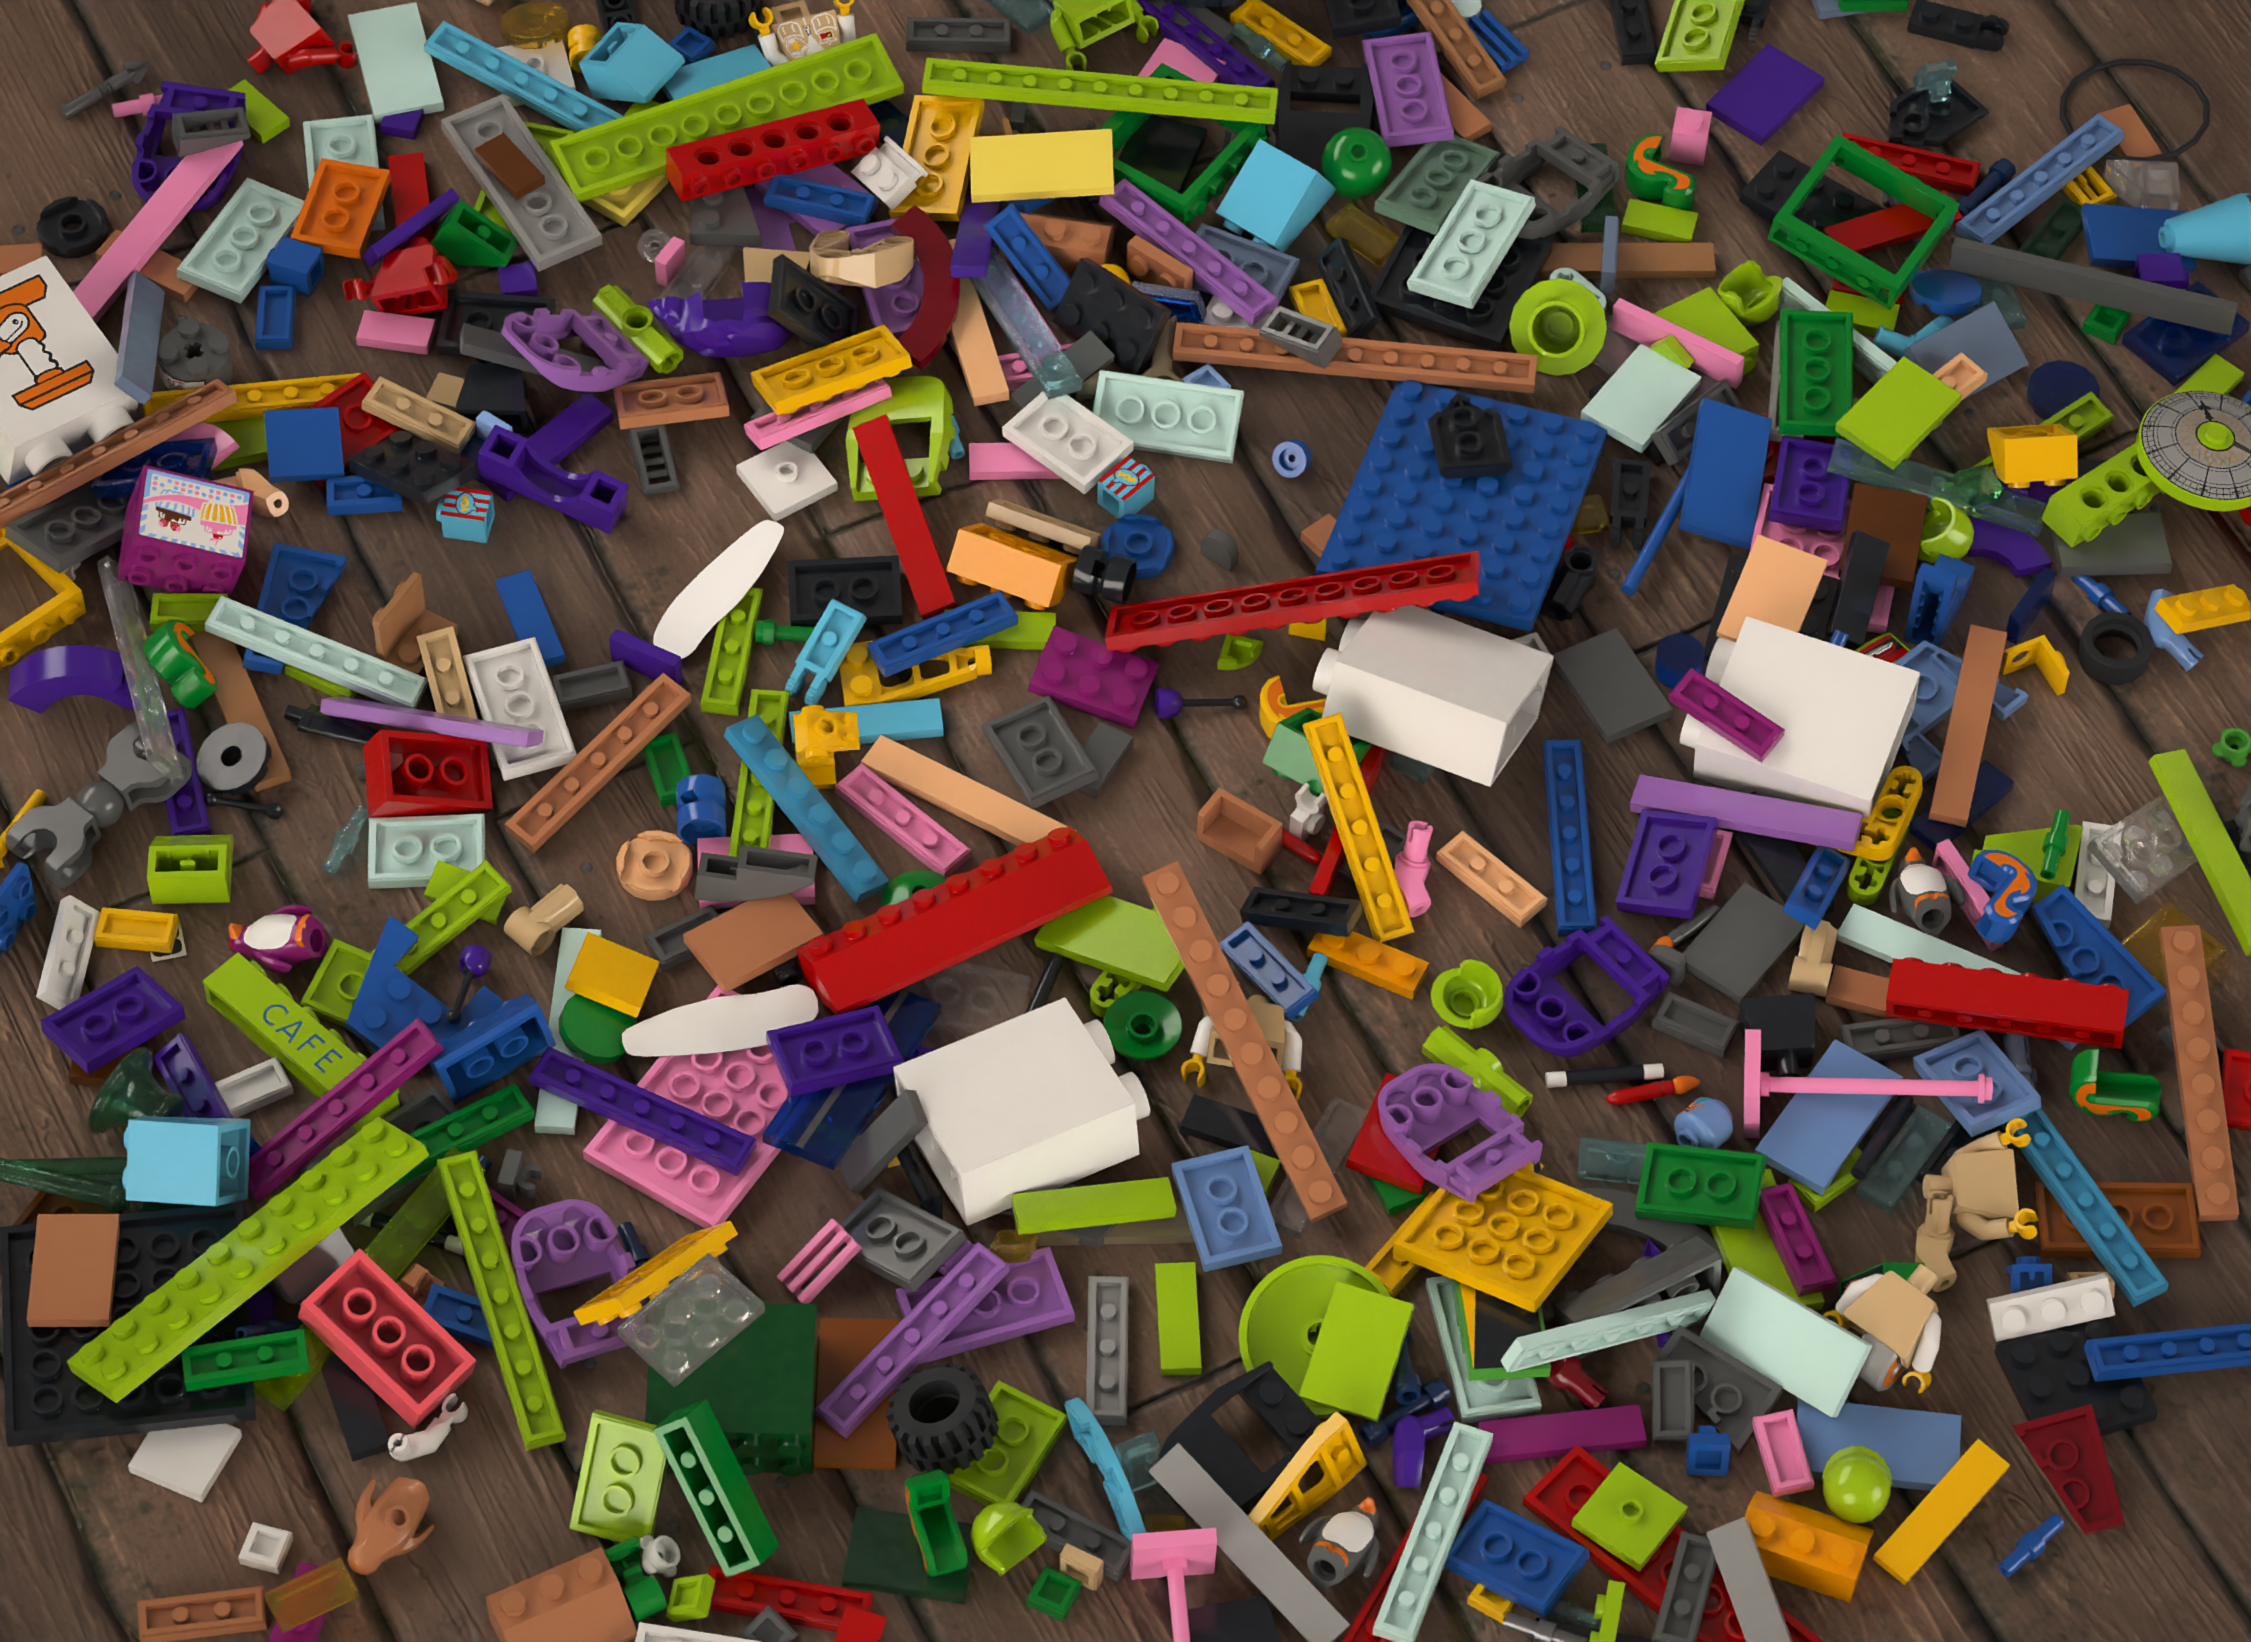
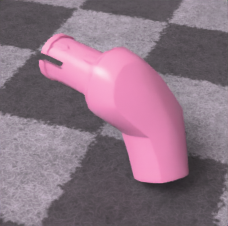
(1412, 868)

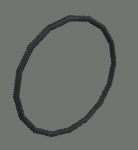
(2140, 62)

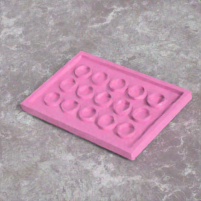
(729, 1087)

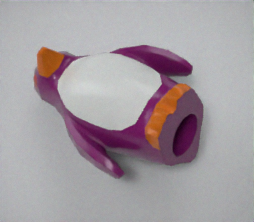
(280, 938)

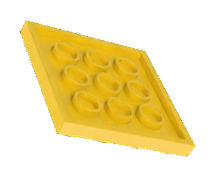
(1509, 1240)

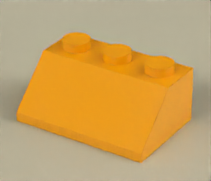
(1011, 565)
(1808, 1545)

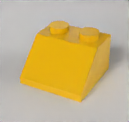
(2033, 454)

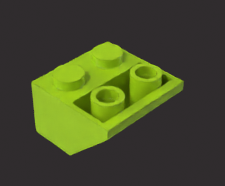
(190, 869)

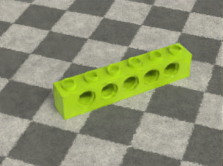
(2100, 498)

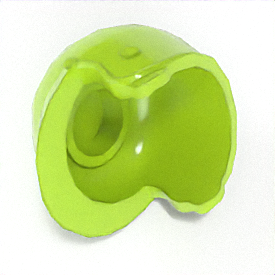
(1750, 293)
(1945, 532)
(1468, 995)
(1856, 1484)
(1005, 1535)

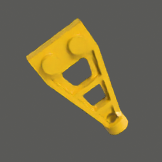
(862, 683)
(1340, 1461)

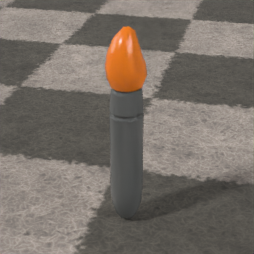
(1689, 927)

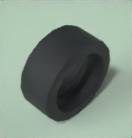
(2107, 669)

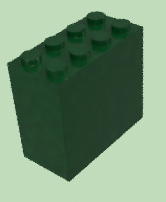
(758, 1390)

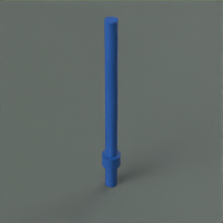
(1655, 539)

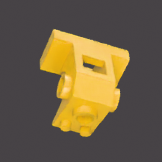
(818, 736)

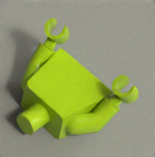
(1087, 21)

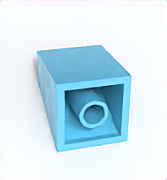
(1273, 197)
(187, 1160)

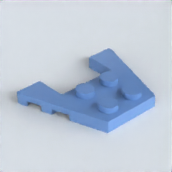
(1934, 702)

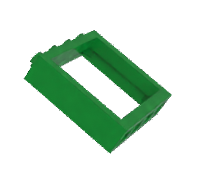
(1208, 184)
(1840, 260)

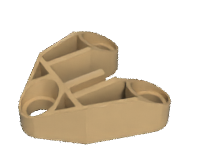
(870, 267)

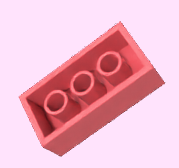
(386, 1338)

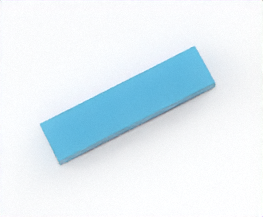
(893, 720)

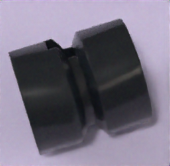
(1117, 576)

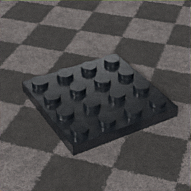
(1490, 317)

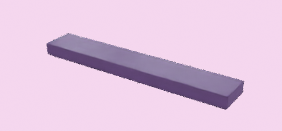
(1171, 236)
(432, 721)
(1750, 812)
(912, 1340)

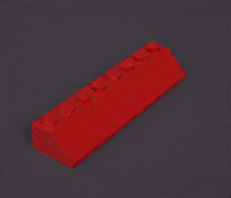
(953, 921)

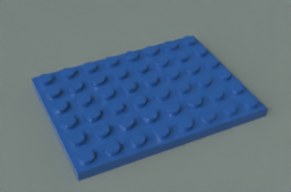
(1515, 520)

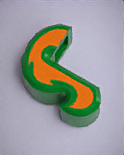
(1655, 180)
(179, 664)
(2112, 1091)
(935, 1523)

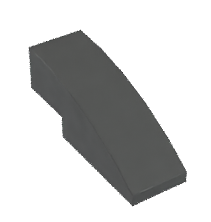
(753, 875)

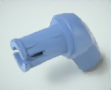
(2165, 637)

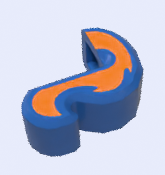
(2014, 890)

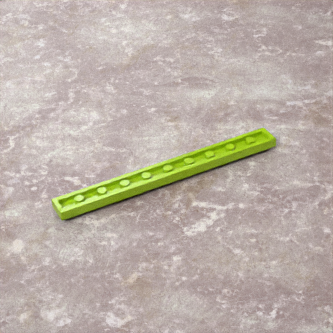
(1100, 90)

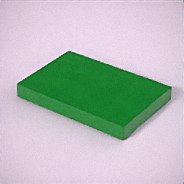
(1700, 1185)

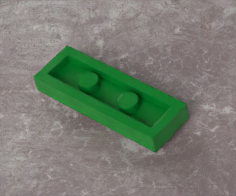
(245, 1360)

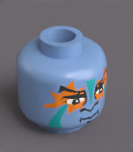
(1704, 1124)

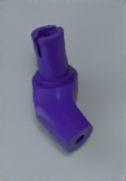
(1409, 1443)

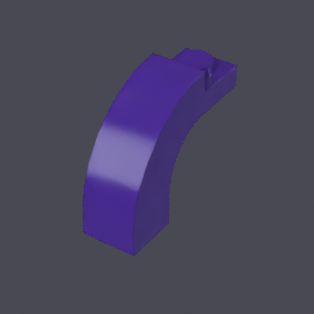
(67, 672)

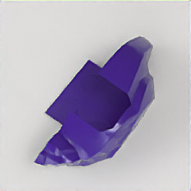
(723, 325)

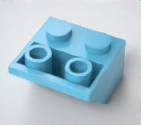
(629, 64)

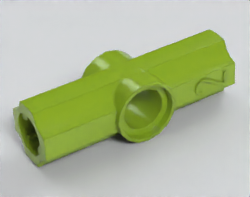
(638, 327)
(1483, 1066)

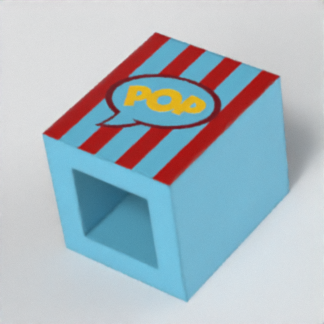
(1126, 488)
(466, 514)

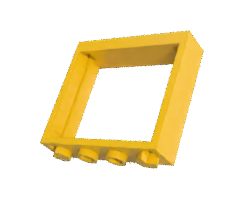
(46, 619)

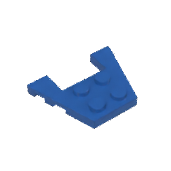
(392, 1000)

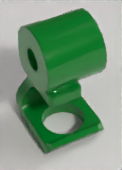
(640, 1591)

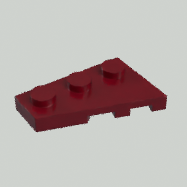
(2076, 1465)

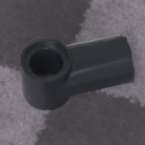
(1571, 583)

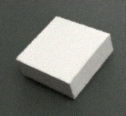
(265, 1548)

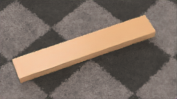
(976, 348)
(957, 793)

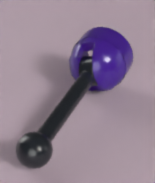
(1170, 702)
(473, 964)

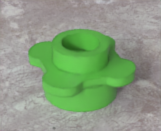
(2237, 739)

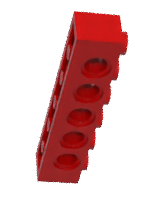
(772, 149)

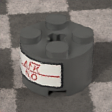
(194, 356)

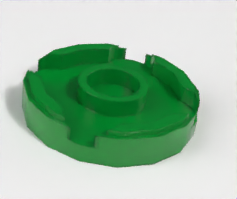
(593, 1029)

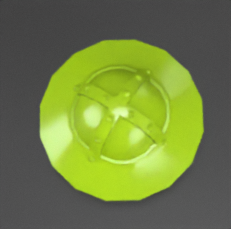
(1560, 325)

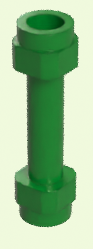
(768, 632)

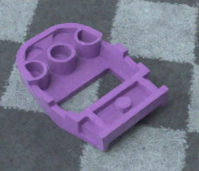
(536, 340)
(1438, 1104)
(563, 1248)

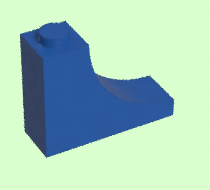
(1937, 599)

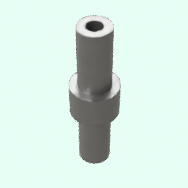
(1541, 1631)

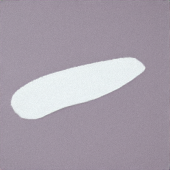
(717, 589)
(721, 1023)

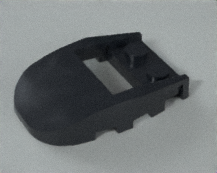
(1308, 132)
(1217, 1452)

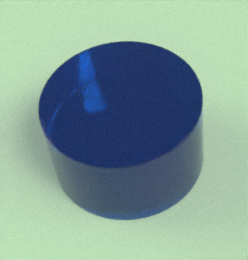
(1676, 656)

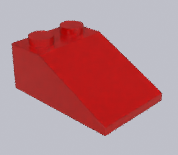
(426, 774)

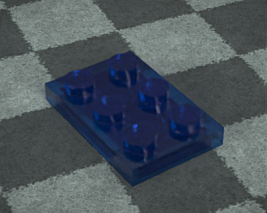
(2176, 348)
(185, 457)

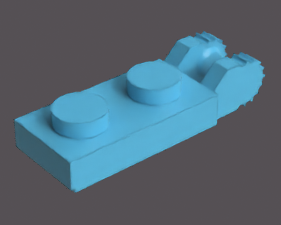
(825, 650)

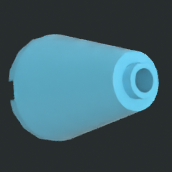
(2212, 231)

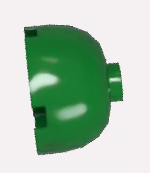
(1356, 163)

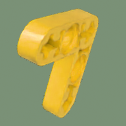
(1889, 829)

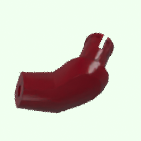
(1569, 1375)

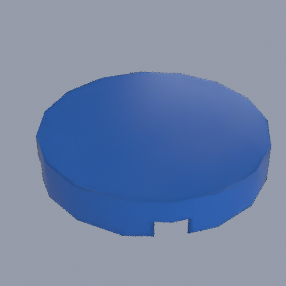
(1945, 291)
(1142, 539)

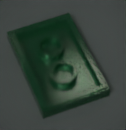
(889, 1559)

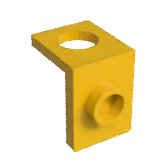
(2041, 653)

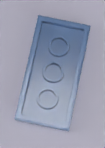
(1823, 1129)
(1913, 1443)

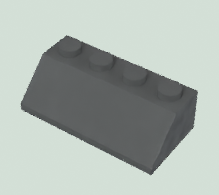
(1678, 1271)

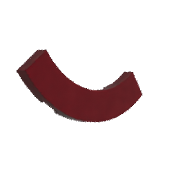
(941, 291)

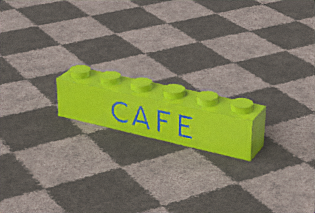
(286, 1030)

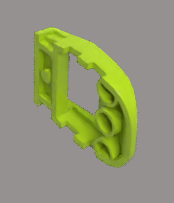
(911, 401)

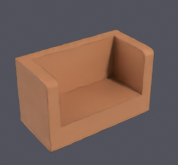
(1239, 831)

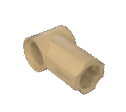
(537, 926)
(1813, 964)

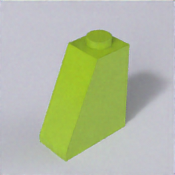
(1711, 319)
(2028, 848)

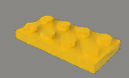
(940, 143)
(831, 370)
(654, 1276)

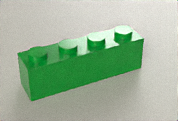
(716, 1488)

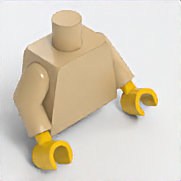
(1985, 1186)

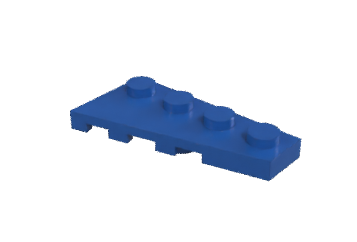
(294, 591)
(2093, 953)

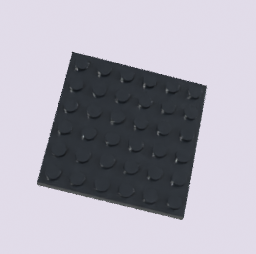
(54, 1404)

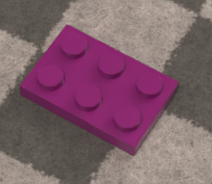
(1093, 679)

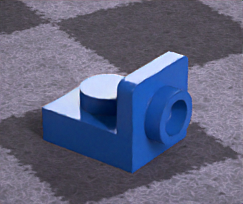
(2028, 1274)

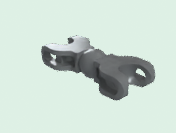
(75, 825)

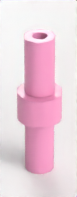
(136, 106)

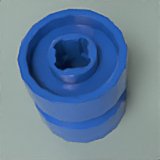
(700, 808)

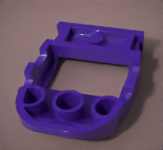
(151, 169)
(1554, 1017)

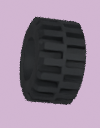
(717, 17)
(931, 1397)

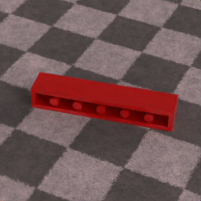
(2007, 1002)

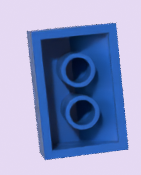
(492, 1047)

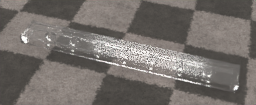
(140, 676)

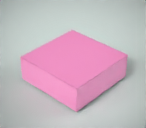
(669, 261)

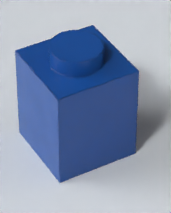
(296, 265)

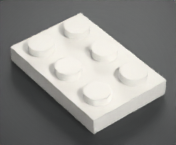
(1068, 440)

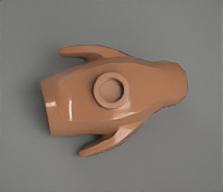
(388, 1523)

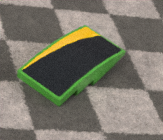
(1488, 1331)

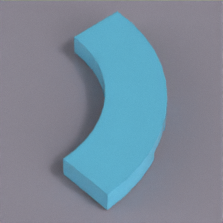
(1099, 1450)

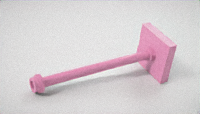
(1760, 1084)
(1174, 1556)

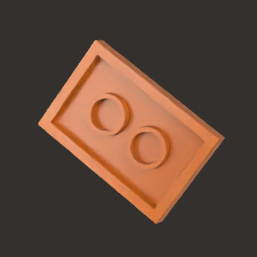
(341, 207)

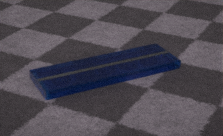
(827, 1121)

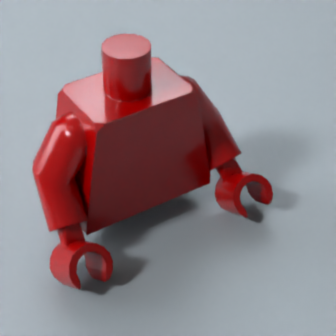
(294, 39)
(408, 281)

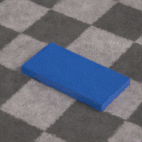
(1725, 473)

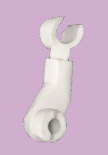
(421, 1443)

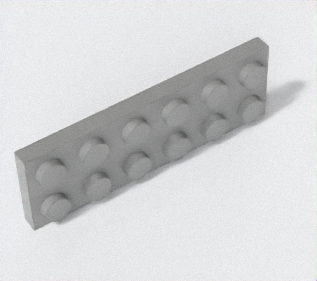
(545, 221)

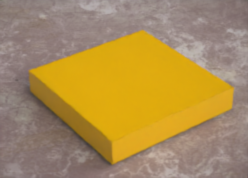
(612, 975)

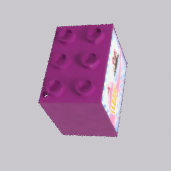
(184, 533)

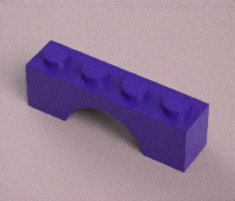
(517, 466)

